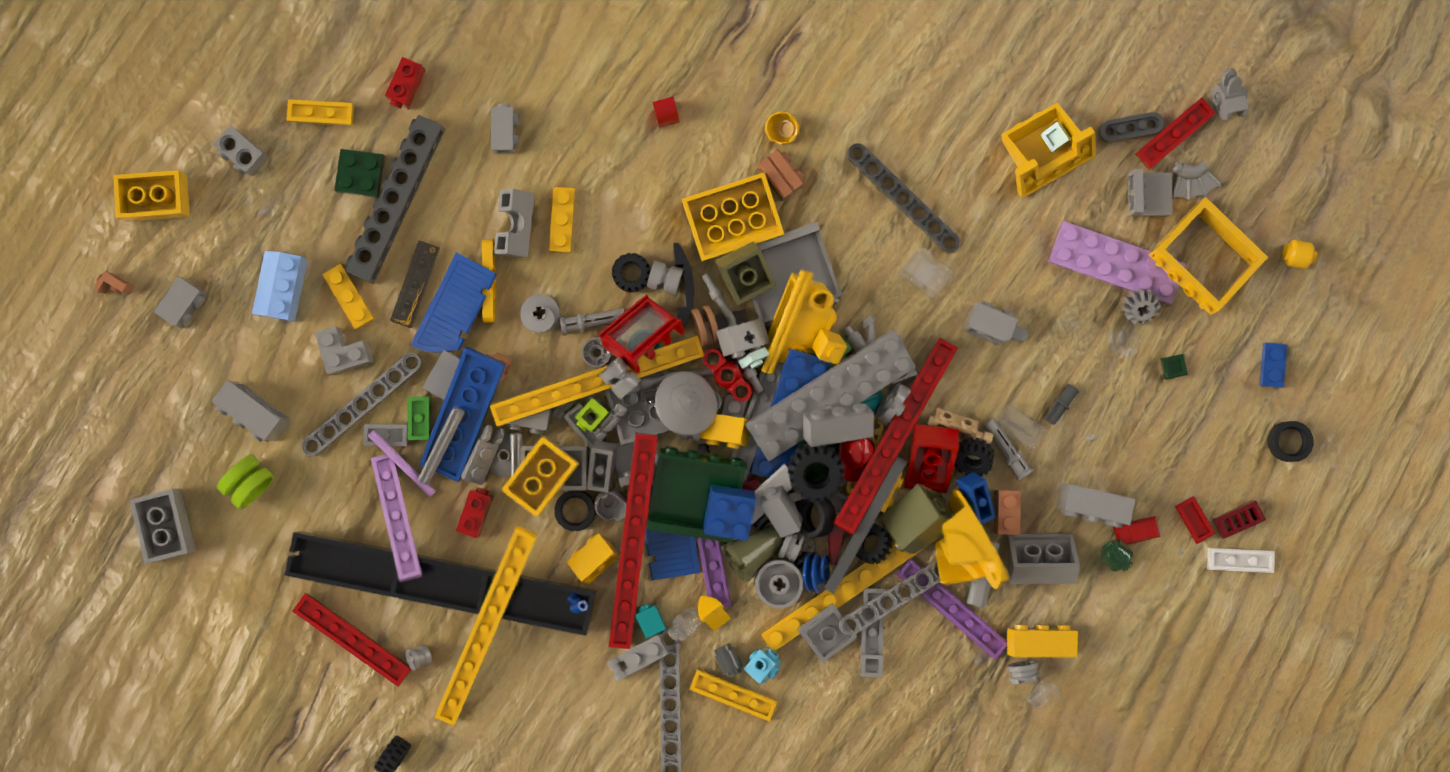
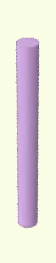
(381, 443)

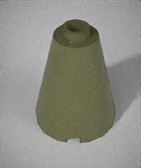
(749, 556)

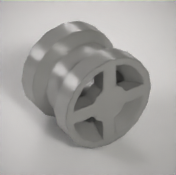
(418, 657)

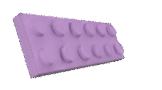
(1111, 261)

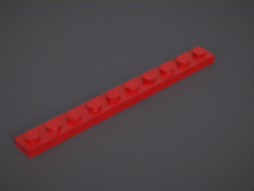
(895, 436)
(633, 540)

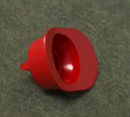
(855, 457)

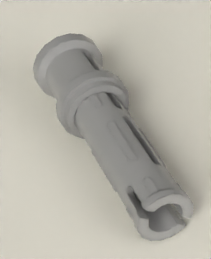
(580, 320)
(1013, 457)

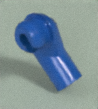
(577, 603)

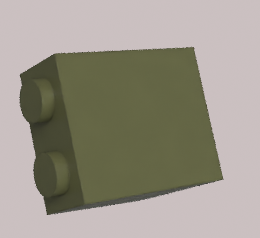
(917, 519)

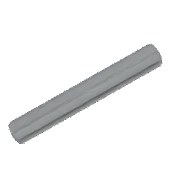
(441, 445)

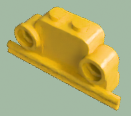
(798, 319)

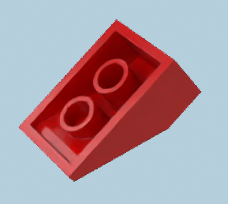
(931, 457)

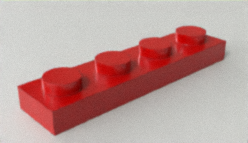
(1175, 133)

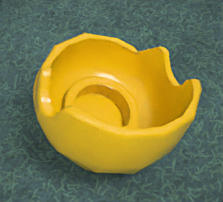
(782, 128)

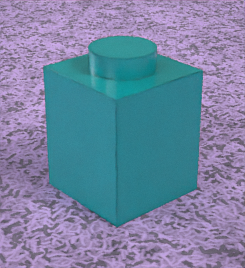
(650, 620)

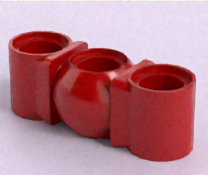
(737, 379)

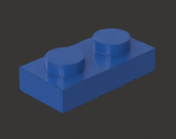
(1273, 365)

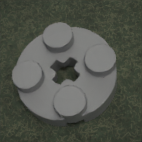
(893, 404)

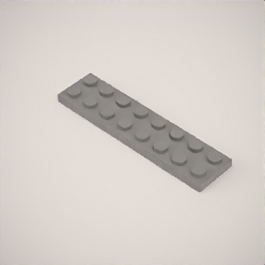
(840, 386)

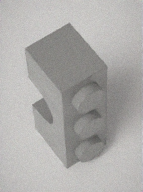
(519, 208)

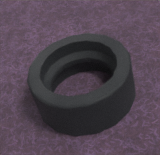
(1307, 441)
(558, 510)
(827, 517)

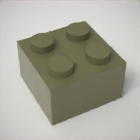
(745, 273)

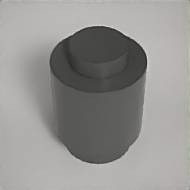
(728, 660)

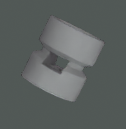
(665, 278)
(619, 377)

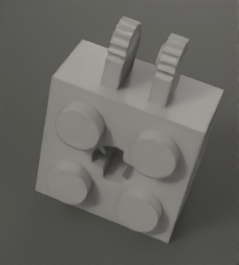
(993, 325)

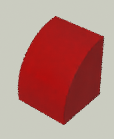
(666, 112)

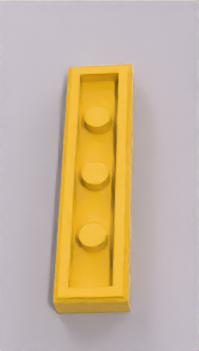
(733, 695)

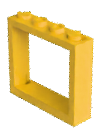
(1230, 234)

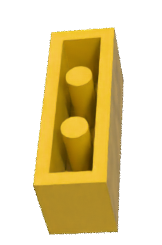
(1042, 641)

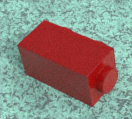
(405, 83)
(474, 512)

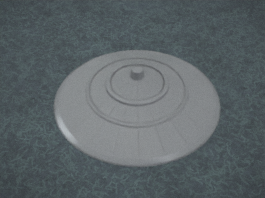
(686, 403)

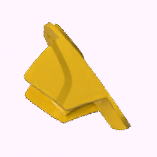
(965, 549)

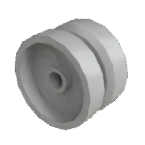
(788, 592)

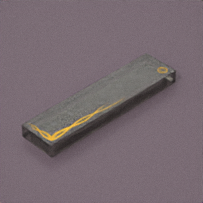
(415, 284)

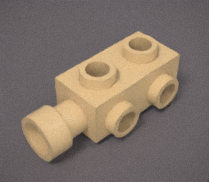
(966, 426)

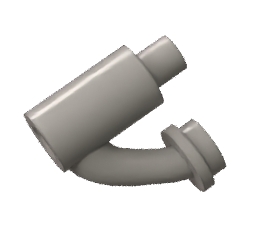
(855, 340)

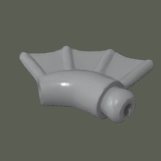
(1193, 180)

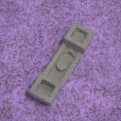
(872, 638)

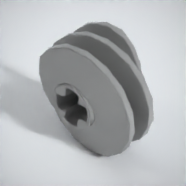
(531, 307)

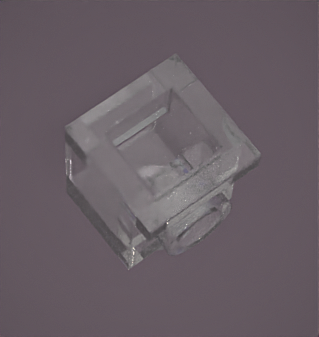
(684, 624)

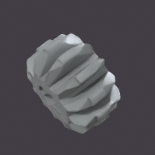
(1141, 306)

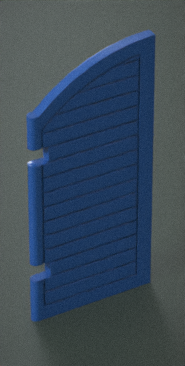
(454, 306)
(673, 554)

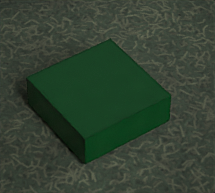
(1174, 366)

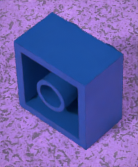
(729, 512)

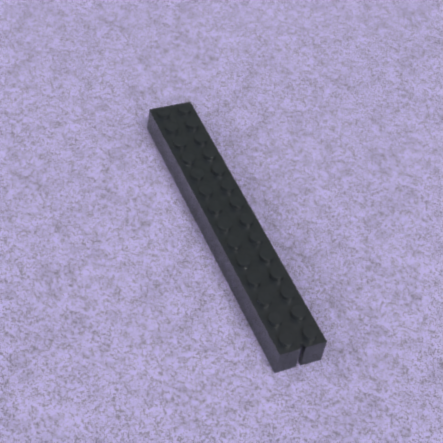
(441, 583)

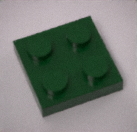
(359, 173)

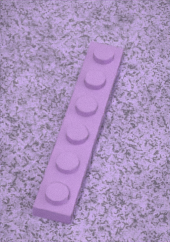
(396, 518)

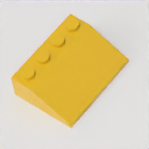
(732, 216)

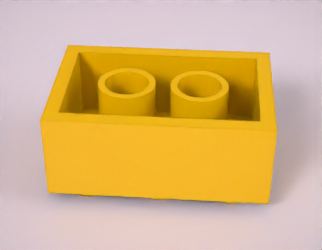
(151, 196)
(540, 476)

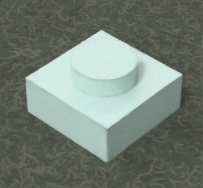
(1055, 136)
(754, 359)

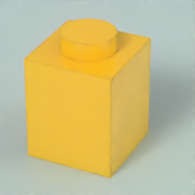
(829, 346)

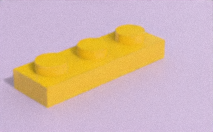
(320, 112)
(562, 220)
(348, 296)

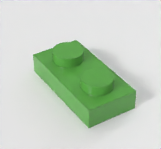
(418, 418)

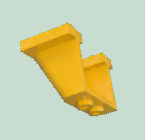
(1033, 157)

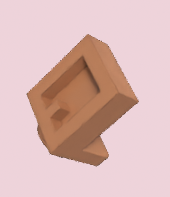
(113, 282)

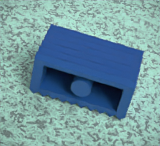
(977, 494)

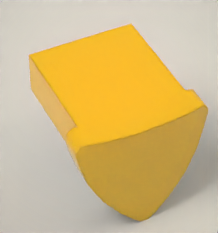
(712, 612)

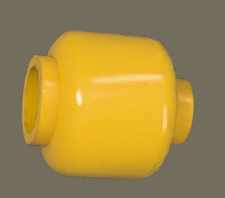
(1299, 254)

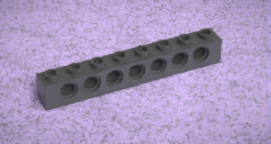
(418, 127)

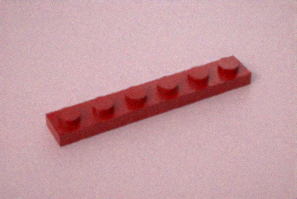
(352, 639)

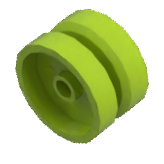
(245, 481)

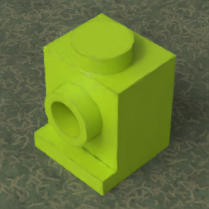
(591, 407)

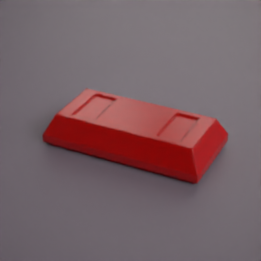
(1195, 520)
(1138, 531)

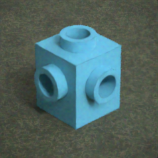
(763, 665)

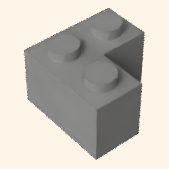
(339, 356)

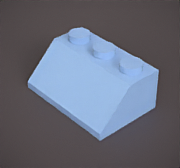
(280, 285)

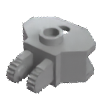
(1230, 96)

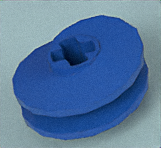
(816, 573)

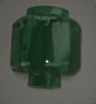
(1117, 555)

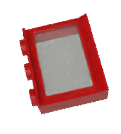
(639, 331)

